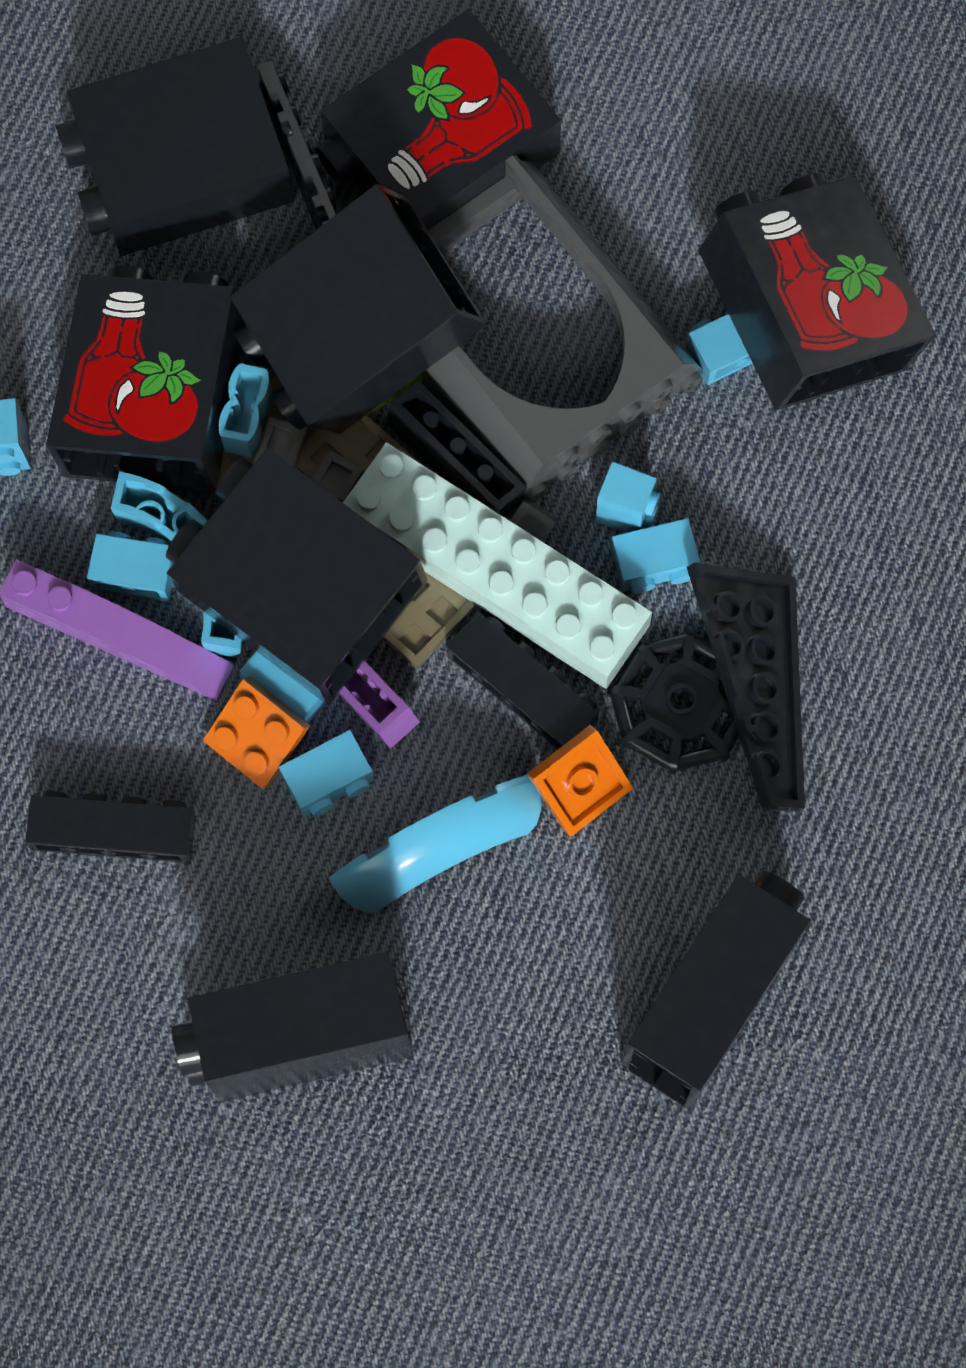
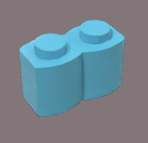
(248, 405)

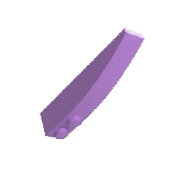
(114, 629)
(378, 705)

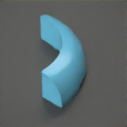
(163, 514)
(438, 844)

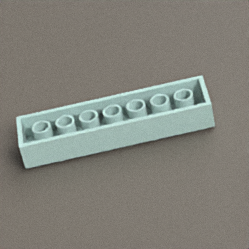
(500, 566)

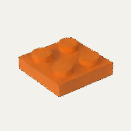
(256, 732)
(580, 780)

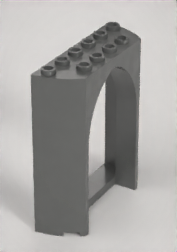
(546, 441)

